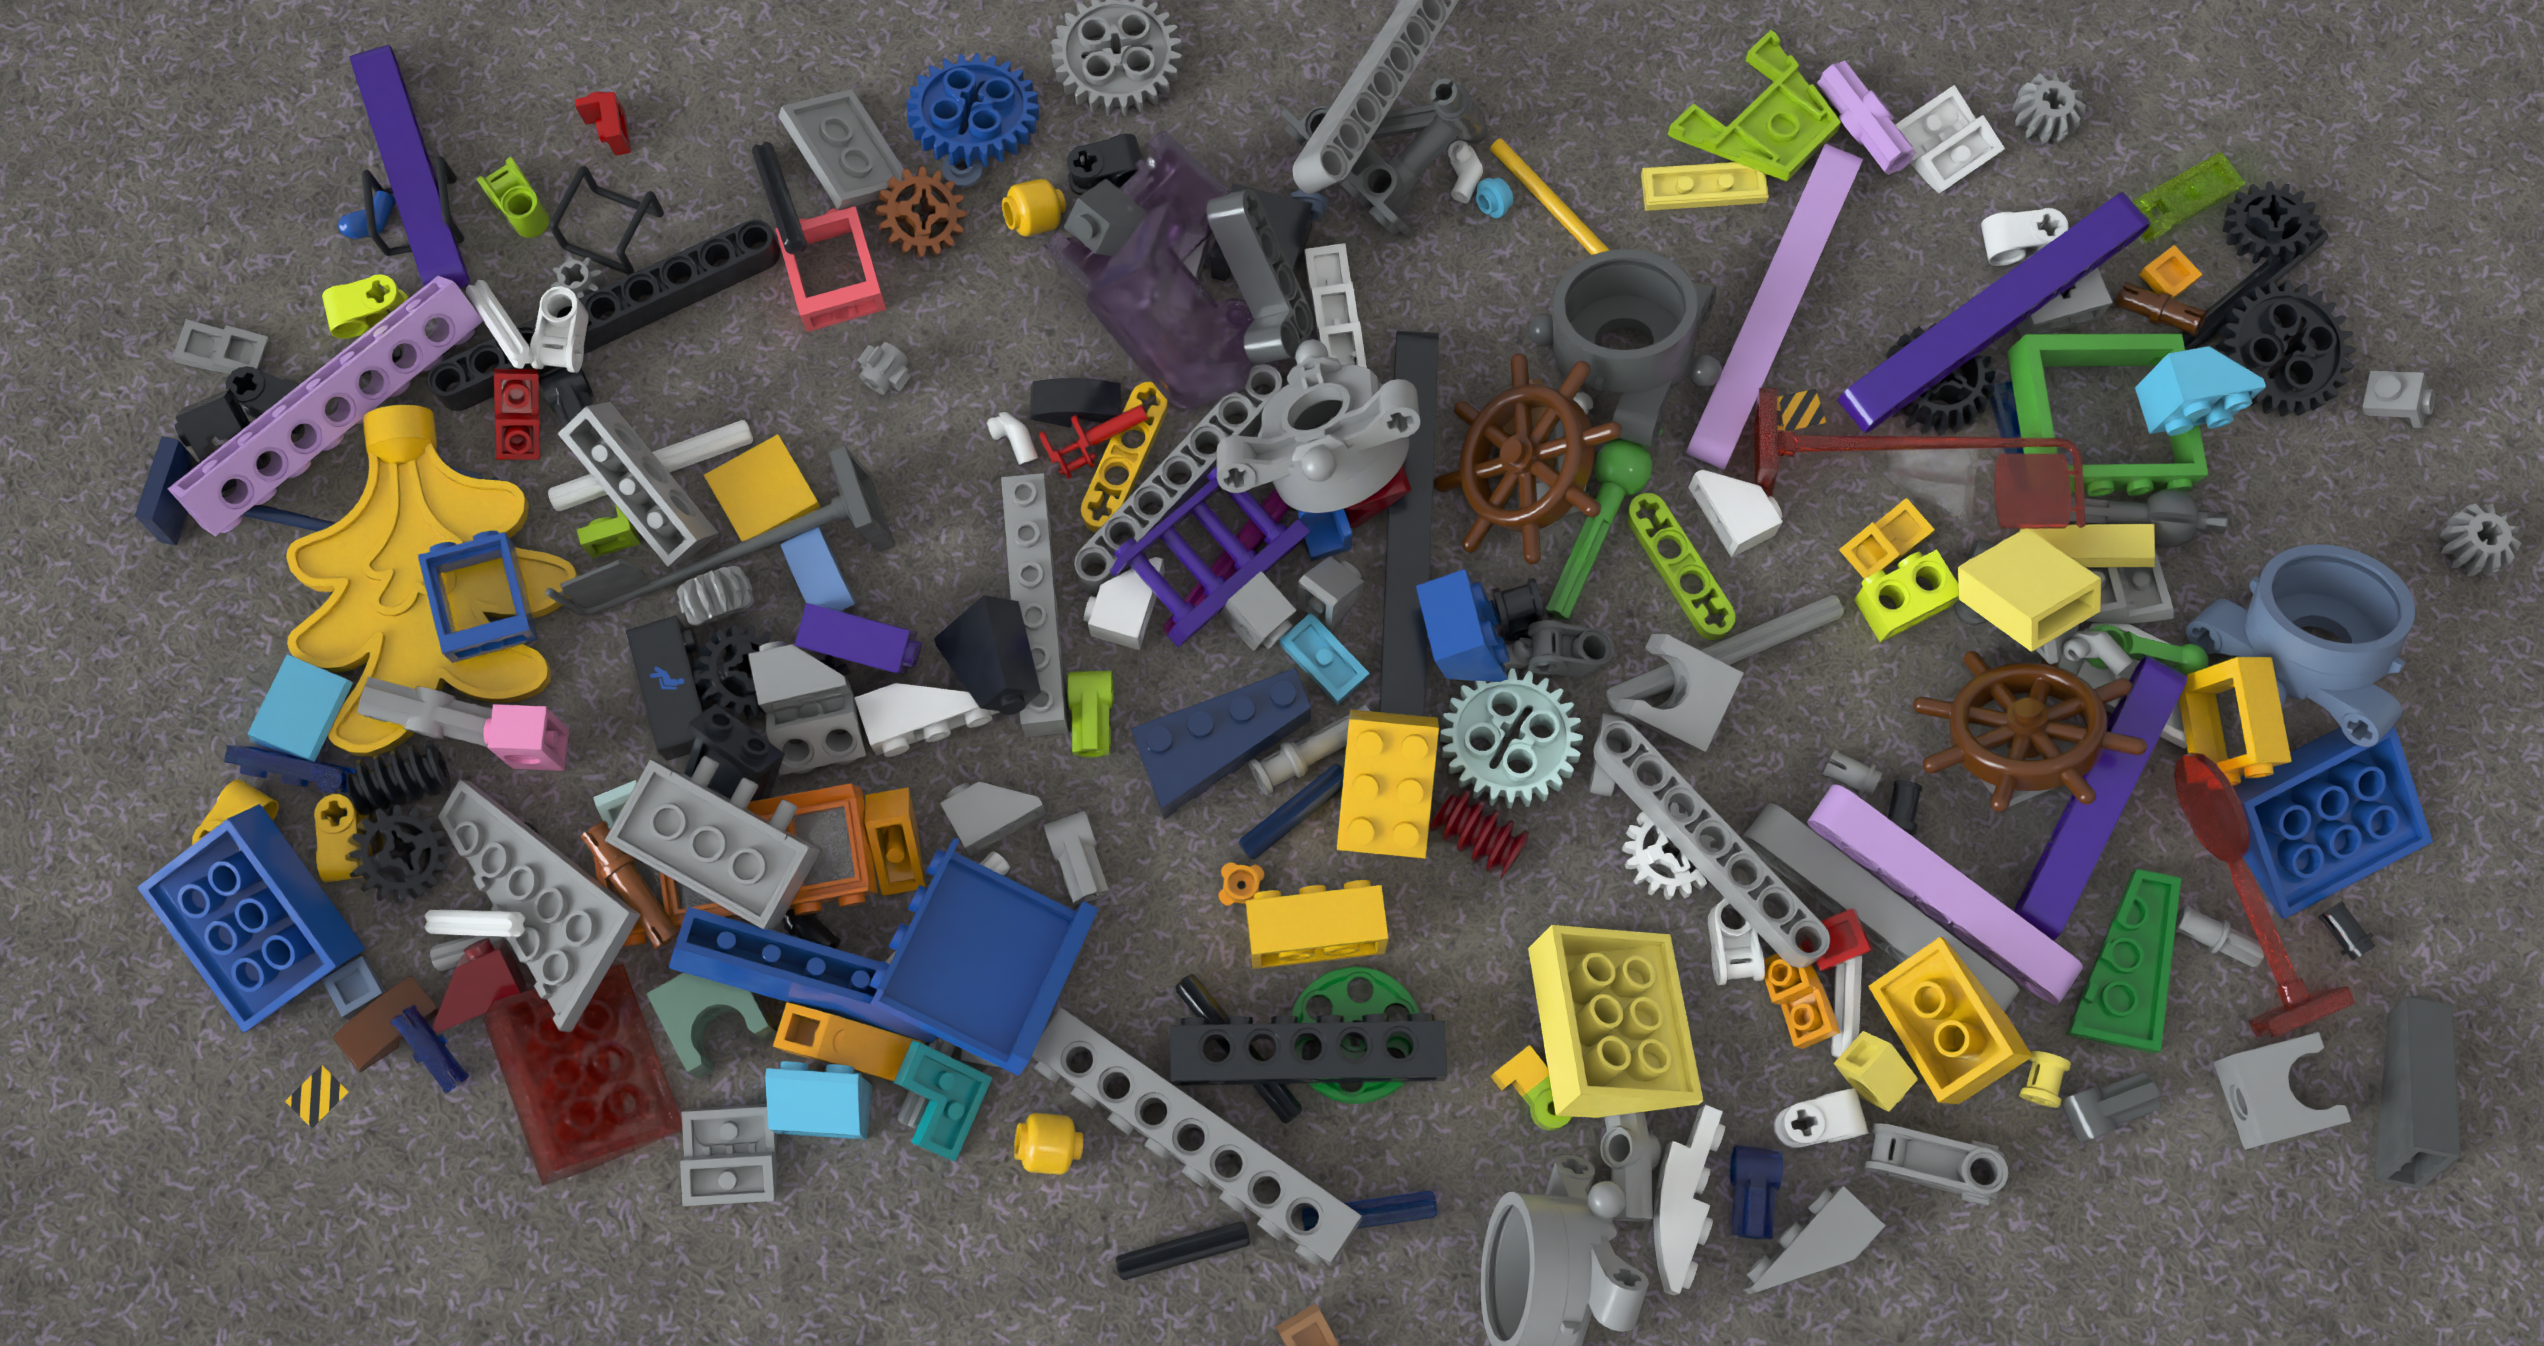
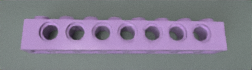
(236, 459)

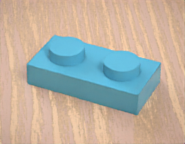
(1324, 658)

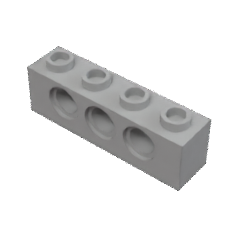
(638, 483)

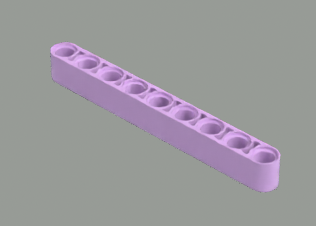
(1774, 307)

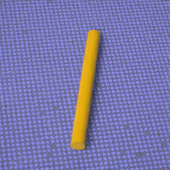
(1547, 197)

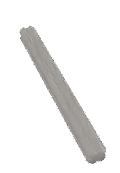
(1734, 648)

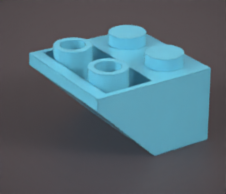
(2195, 390)
(818, 1102)

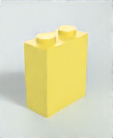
(2029, 589)

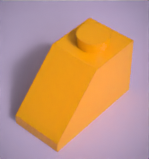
(894, 841)

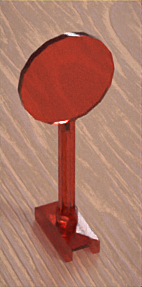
(2223, 830)

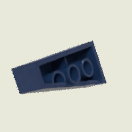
(1218, 736)

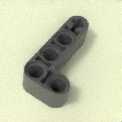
(1263, 276)

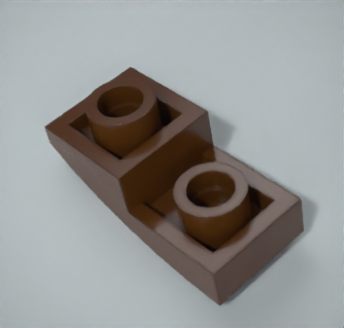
(370, 1034)

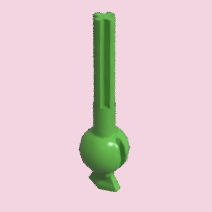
(1622, 471)

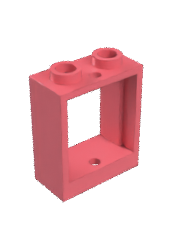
(845, 302)

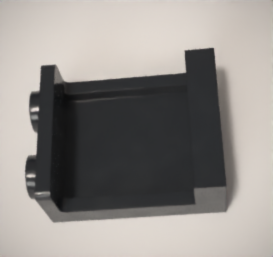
(737, 750)

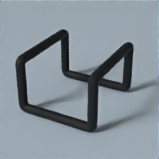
(370, 182)
(642, 208)

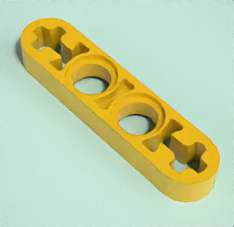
(1128, 458)

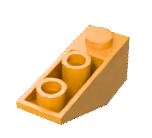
(841, 1041)

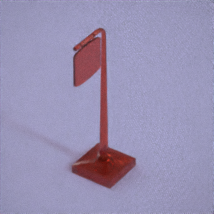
(2028, 488)

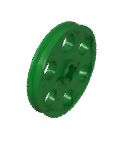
(1334, 989)

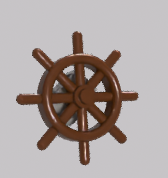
(1542, 461)
(2030, 744)

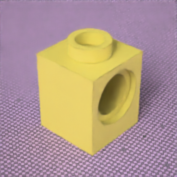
(1876, 1071)

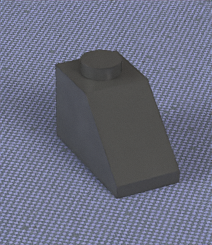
(1104, 218)

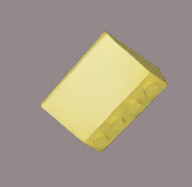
(1613, 1022)

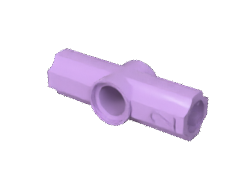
(1866, 117)

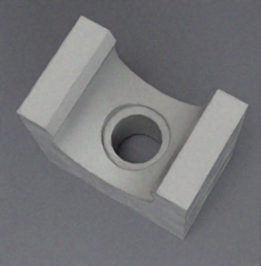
(1698, 698)
(2261, 1094)

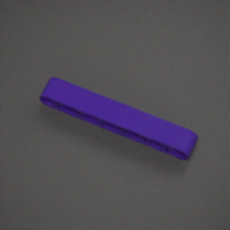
(408, 165)
(2086, 828)

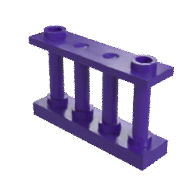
(1217, 589)

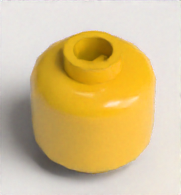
(1033, 207)
(1047, 1143)

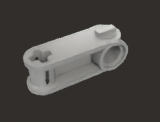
(1937, 1162)

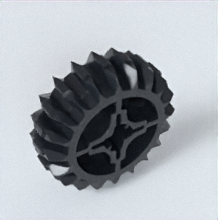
(1969, 398)

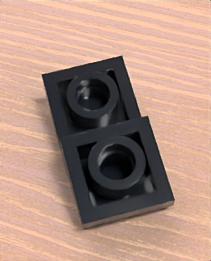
(1062, 398)

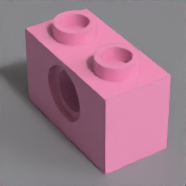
(527, 737)

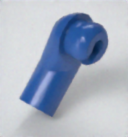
(355, 223)

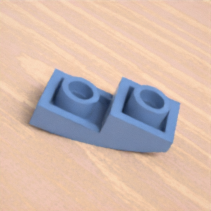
(817, 570)

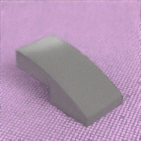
(219, 348)

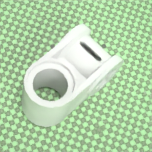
(2019, 235)
(559, 340)
(1734, 946)
(1827, 1118)

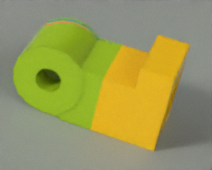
(1532, 1082)

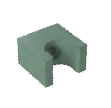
(689, 1005)

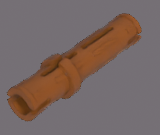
(620, 869)

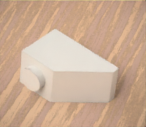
(1736, 510)
(1122, 608)

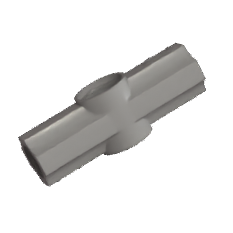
(424, 711)

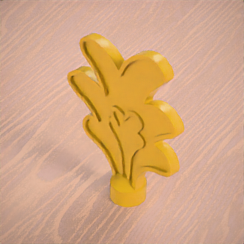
(379, 591)

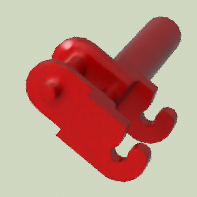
(1092, 437)

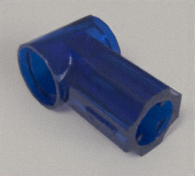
(1755, 1178)

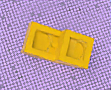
(1887, 539)

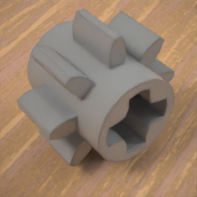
(578, 277)
(884, 368)

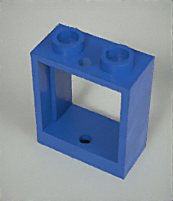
(486, 637)

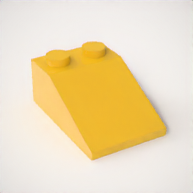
(1949, 1023)

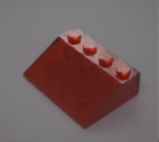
(582, 1090)

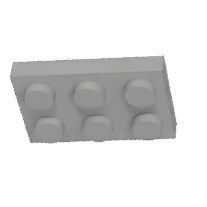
(842, 147)

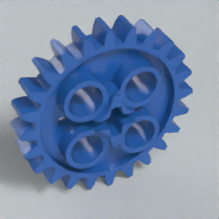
(996, 123)

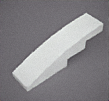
(1334, 303)

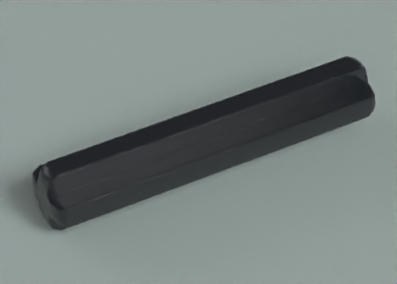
(1182, 1250)

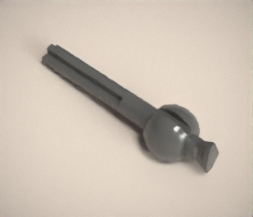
(2170, 510)

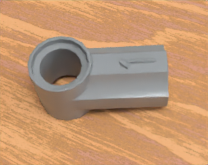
(1074, 848)

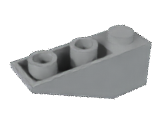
(1829, 1237)

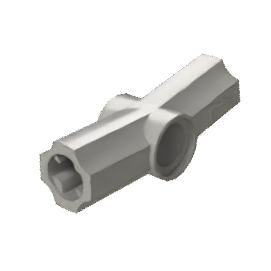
(1632, 1157)

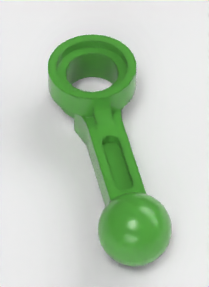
(2182, 658)

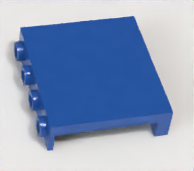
(981, 960)

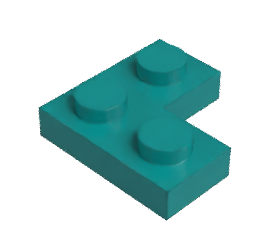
(953, 1094)

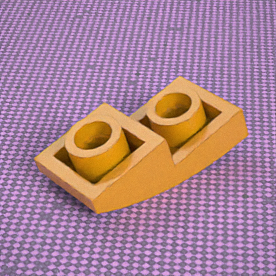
(1802, 1001)

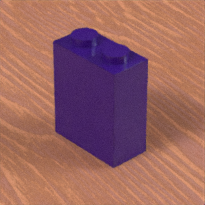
(858, 639)

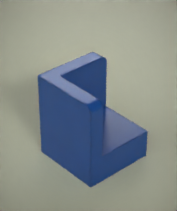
(1328, 533)

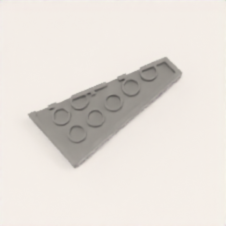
(569, 916)

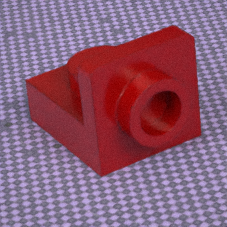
(609, 118)
(1846, 940)

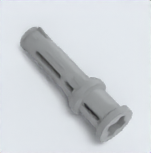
(1296, 757)

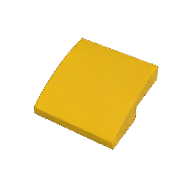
(761, 489)

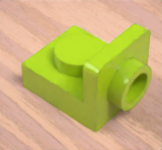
(608, 535)

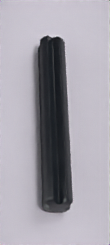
(779, 198)
(1205, 1006)

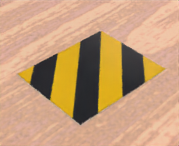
(1801, 410)
(317, 1096)

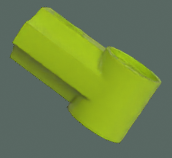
(1090, 701)

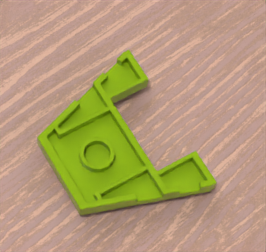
(1776, 129)

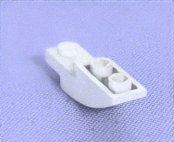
(1679, 1218)

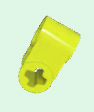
(360, 305)

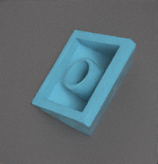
(299, 709)

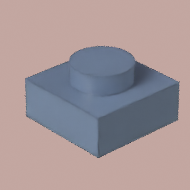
(354, 987)

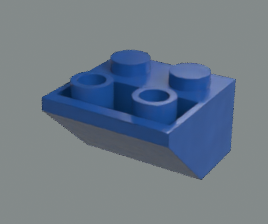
(1463, 629)

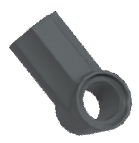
(2102, 1109)

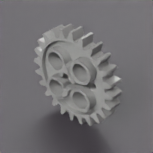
(1121, 84)

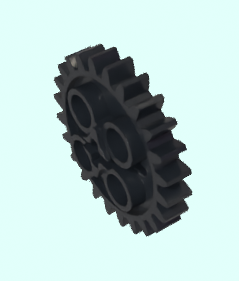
(2316, 370)

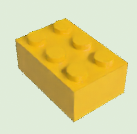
(1387, 783)
(1316, 924)

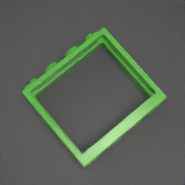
(2064, 350)

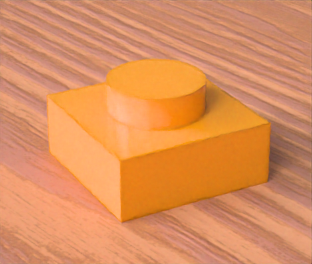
(2170, 273)

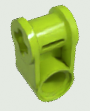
(513, 195)

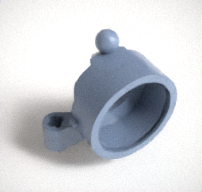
(2331, 591)

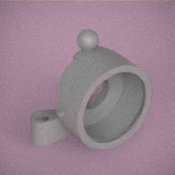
(1318, 460)
(1554, 1264)

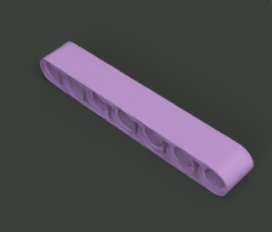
(1945, 894)

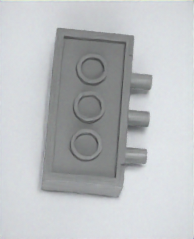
(715, 841)

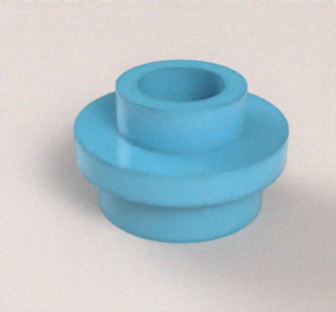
(1494, 197)

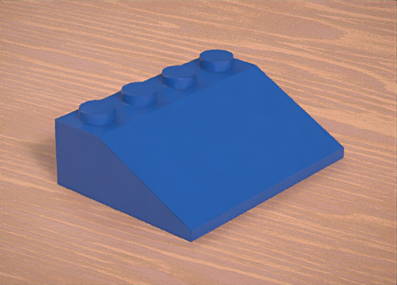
(2330, 818)
(250, 917)

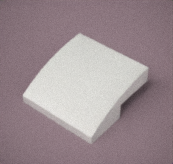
(1948, 139)

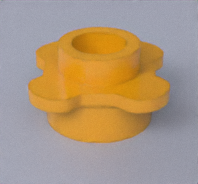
(1232, 876)

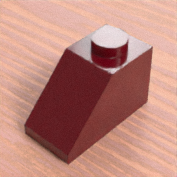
(482, 976)

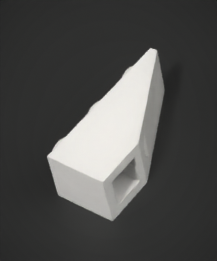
(911, 713)

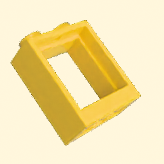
(2259, 714)

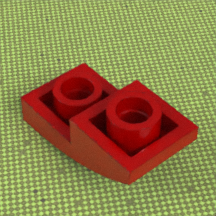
(516, 414)

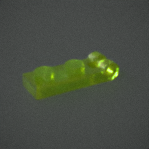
(2189, 194)

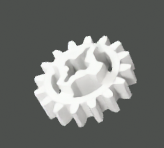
(1654, 856)

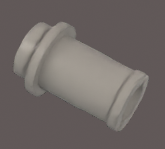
(1855, 774)

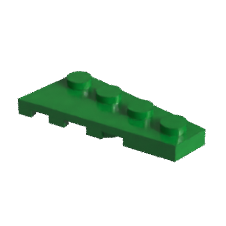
(2131, 974)

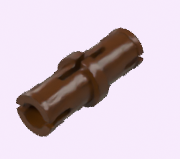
(2161, 308)

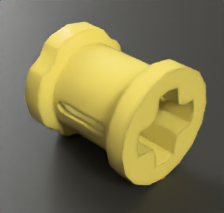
(2045, 1079)

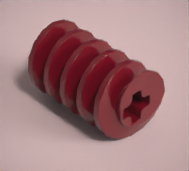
(1480, 832)

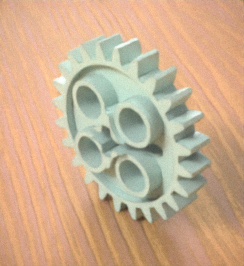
(1544, 756)

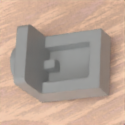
(2399, 396)

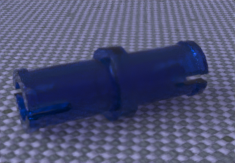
(429, 1048)

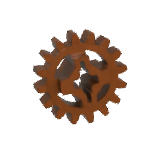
(938, 212)

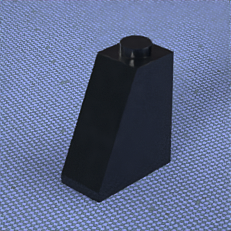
(992, 655)

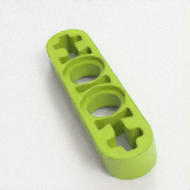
(1686, 563)

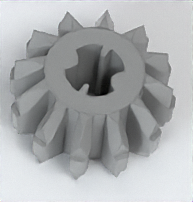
(2048, 108)
(2484, 555)
(715, 595)

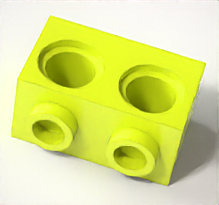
(1911, 600)

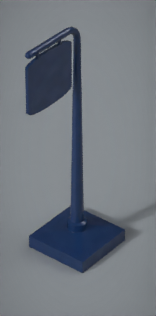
(166, 516)

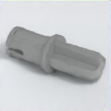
(2219, 936)

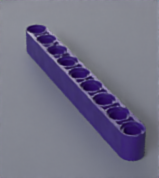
(1993, 312)

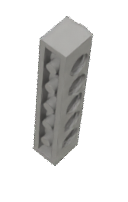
(1034, 586)

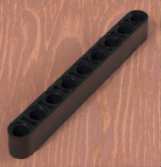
(622, 298)

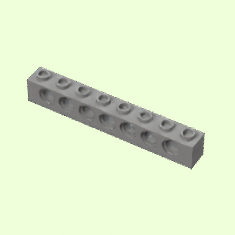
(1070, 1036)

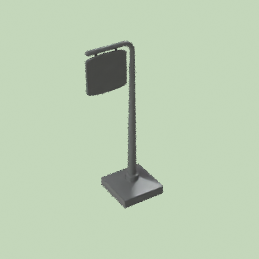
(623, 581)

